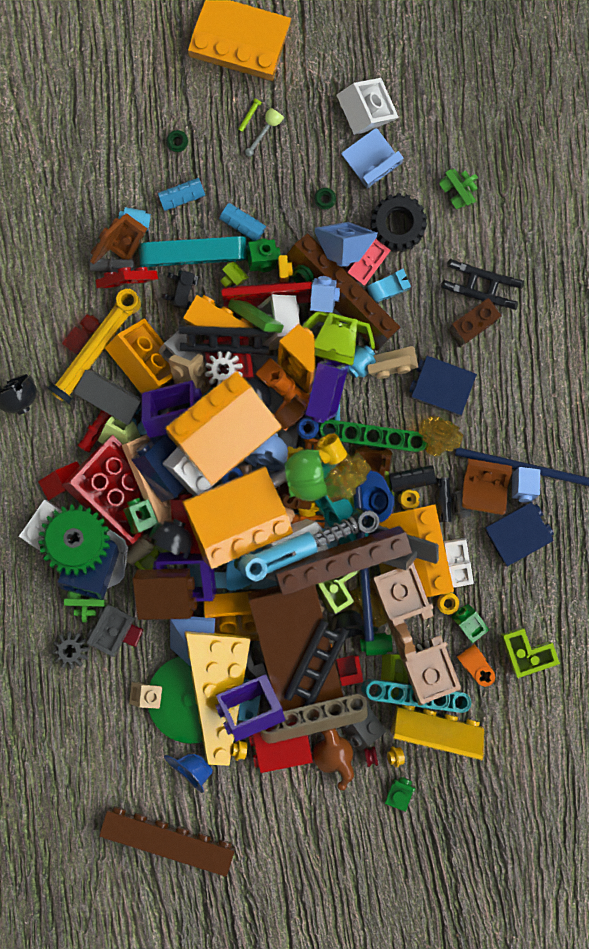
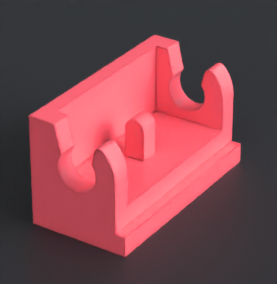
(368, 264)

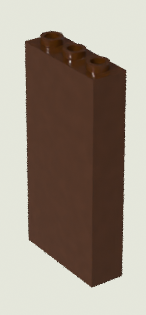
(284, 632)

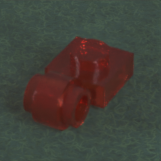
(78, 338)

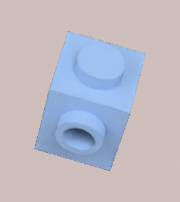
(324, 294)
(525, 484)

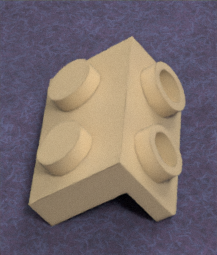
(392, 362)
(186, 370)

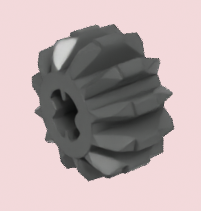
(76, 655)

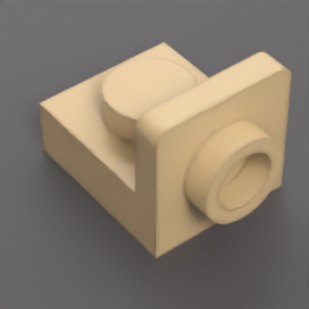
(145, 695)

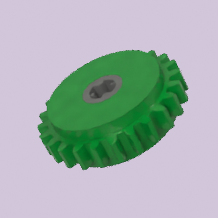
(80, 554)

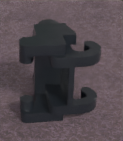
(182, 289)

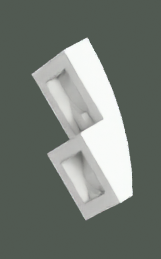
(459, 562)

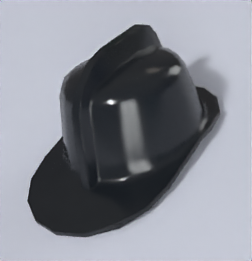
(351, 620)

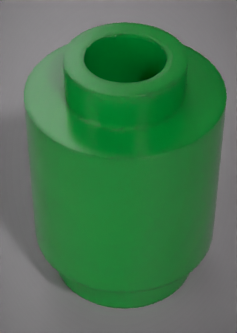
(380, 646)

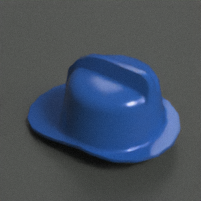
(377, 496)
(193, 768)

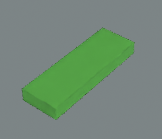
(255, 316)

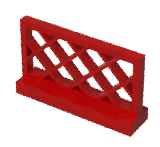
(259, 293)

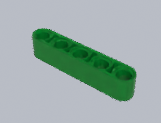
(382, 436)

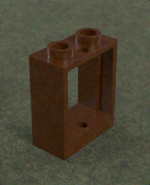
(474, 322)

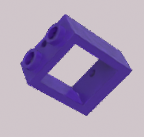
(327, 390)
(166, 398)
(209, 588)
(242, 694)

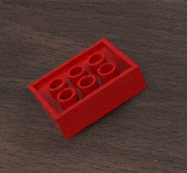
(106, 486)

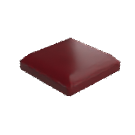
(133, 635)

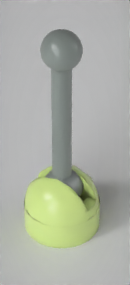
(272, 118)

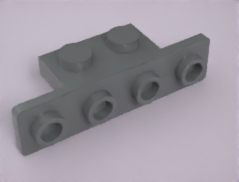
(420, 549)

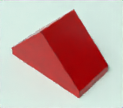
(53, 482)

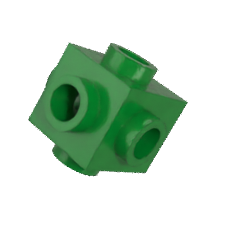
(262, 255)

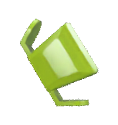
(338, 339)

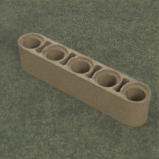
(325, 719)

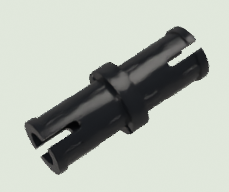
(444, 499)

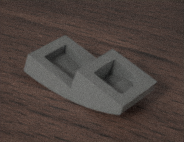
(257, 669)

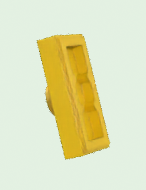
(285, 269)

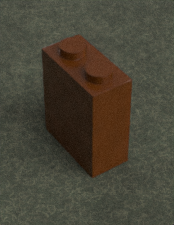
(164, 594)

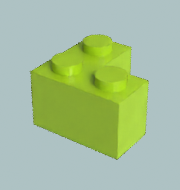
(334, 593)
(527, 659)

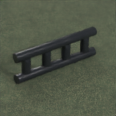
(214, 347)
(312, 650)

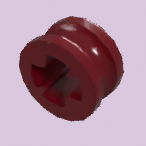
(371, 757)

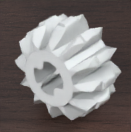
(218, 363)

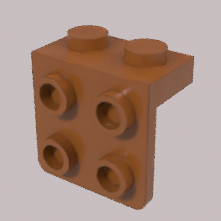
(121, 238)
(486, 486)

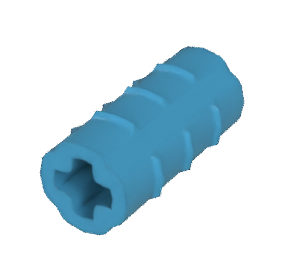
(181, 194)
(242, 222)

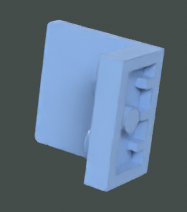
(372, 158)

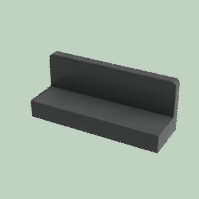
(108, 396)

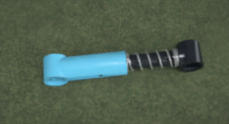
(306, 544)

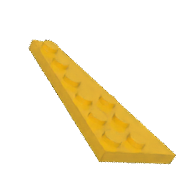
(216, 667)

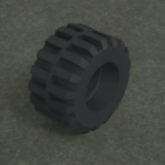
(399, 204)

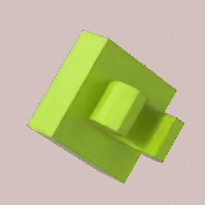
(234, 275)

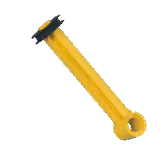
(95, 345)

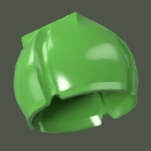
(306, 475)

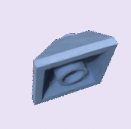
(345, 242)
(177, 637)

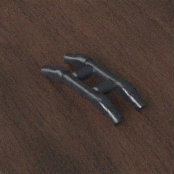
(494, 278)

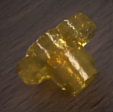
(440, 435)

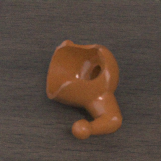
(334, 755)

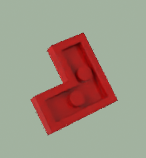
(126, 276)

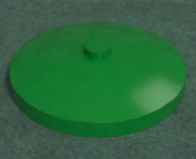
(178, 705)

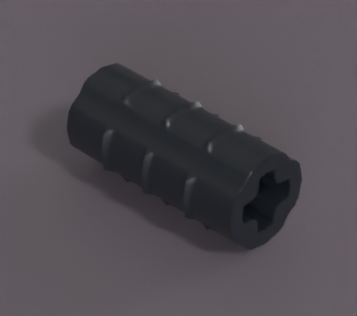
(413, 478)

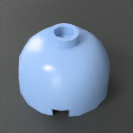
(270, 454)

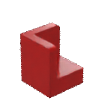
(349, 670)

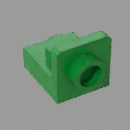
(470, 623)
(400, 793)

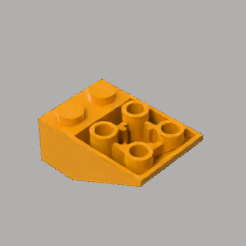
(205, 313)

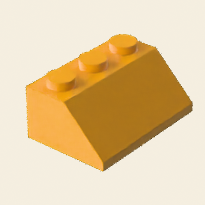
(297, 356)
(139, 357)
(232, 614)

